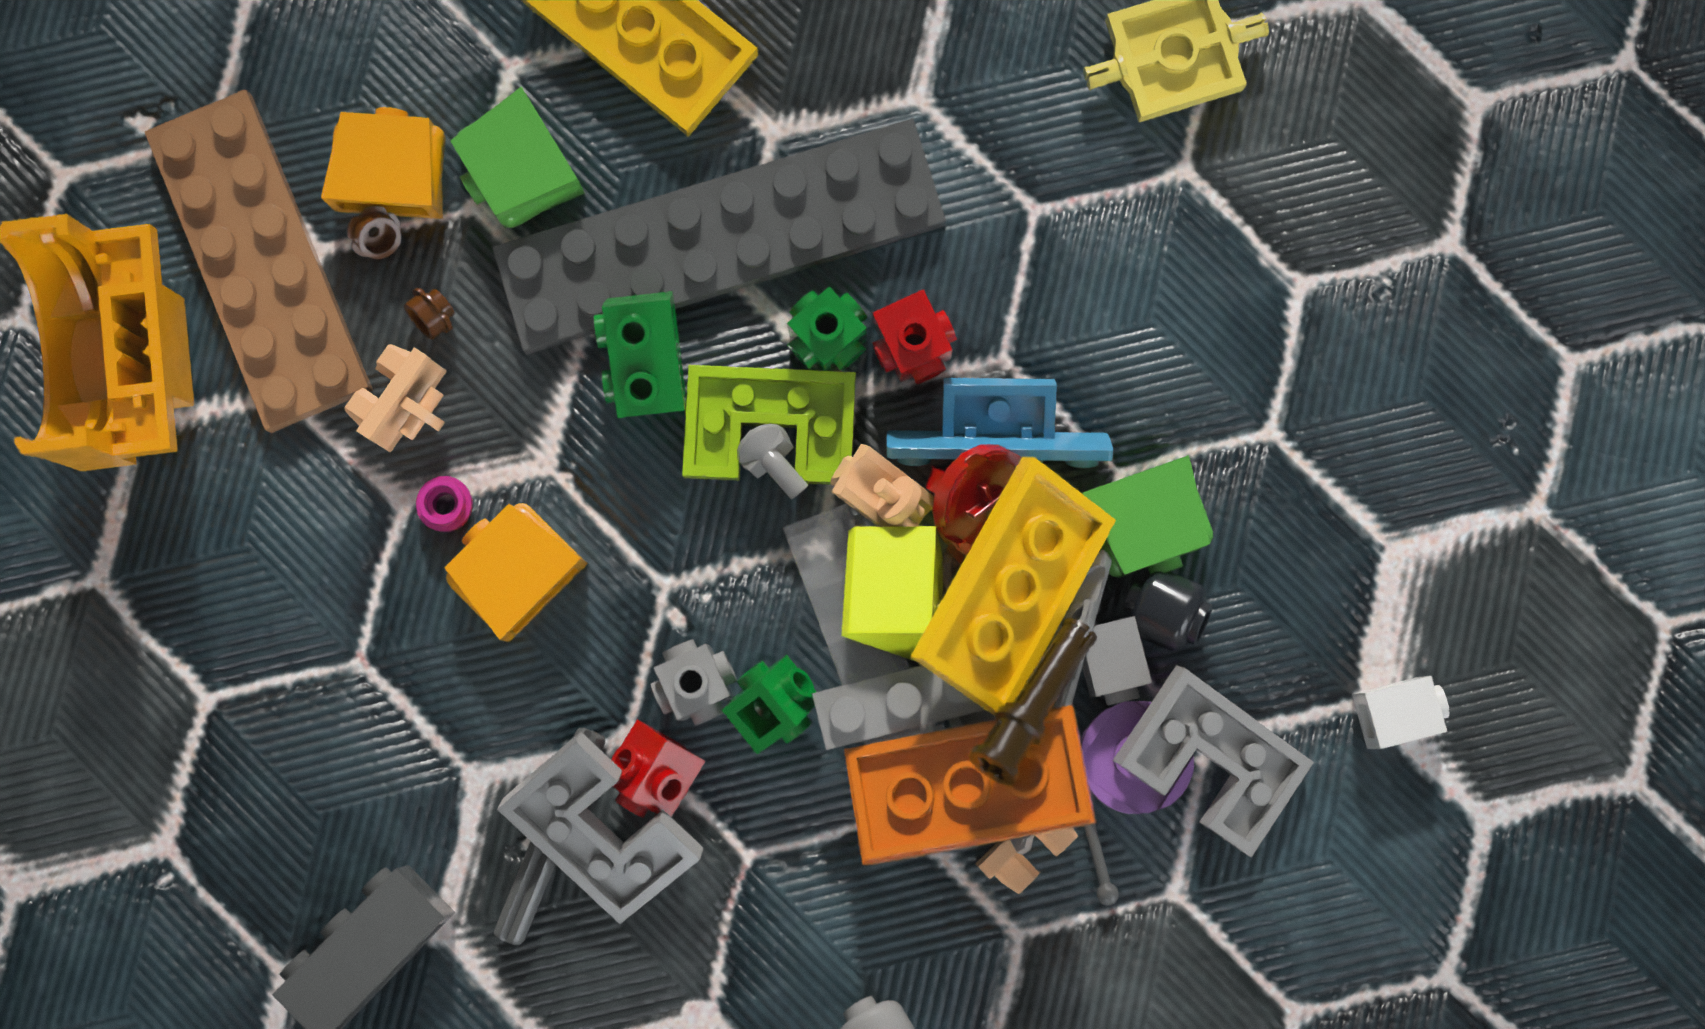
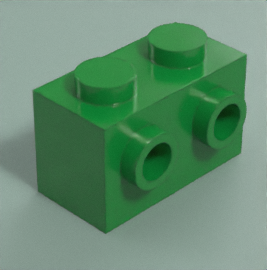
(642, 353)

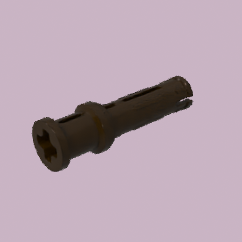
(1022, 721)

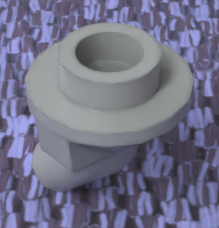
(764, 452)

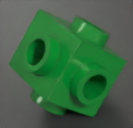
(827, 350)
(772, 703)

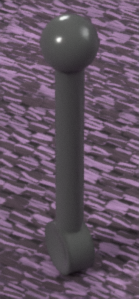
(1106, 893)

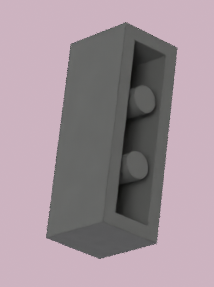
(362, 950)

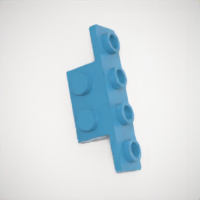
(1000, 412)

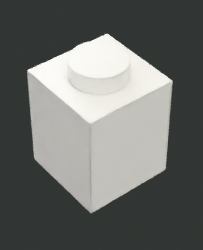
(1401, 712)

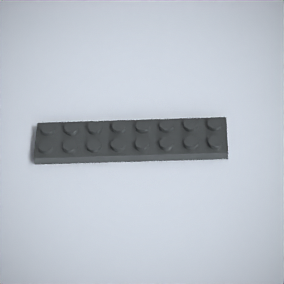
(722, 233)

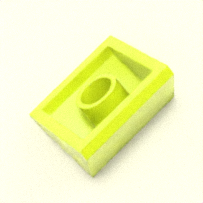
(891, 586)

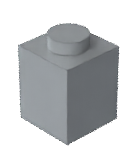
(1116, 662)

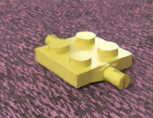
(1175, 54)

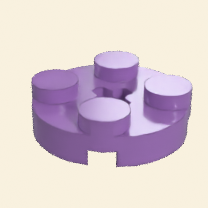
(1110, 781)

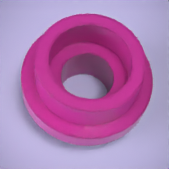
(427, 503)

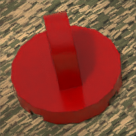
(969, 492)

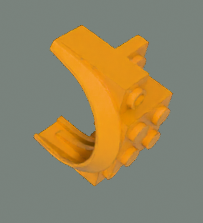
(106, 340)

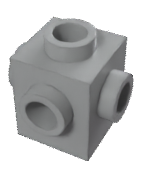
(715, 675)

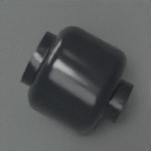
(1169, 610)

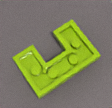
(733, 397)

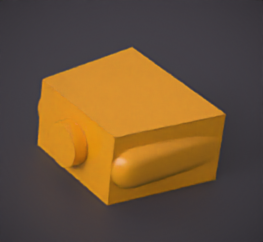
(386, 163)
(511, 569)

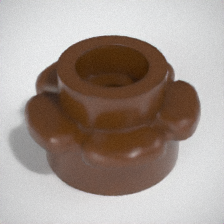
(381, 243)
(429, 312)

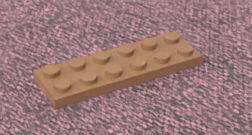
(258, 261)

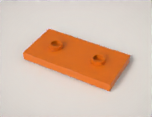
(929, 798)

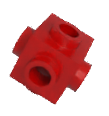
(913, 319)
(654, 771)

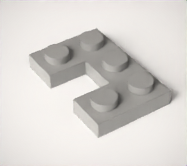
(1196, 717)
(555, 818)

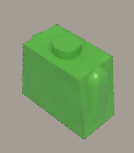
(514, 162)
(1155, 518)

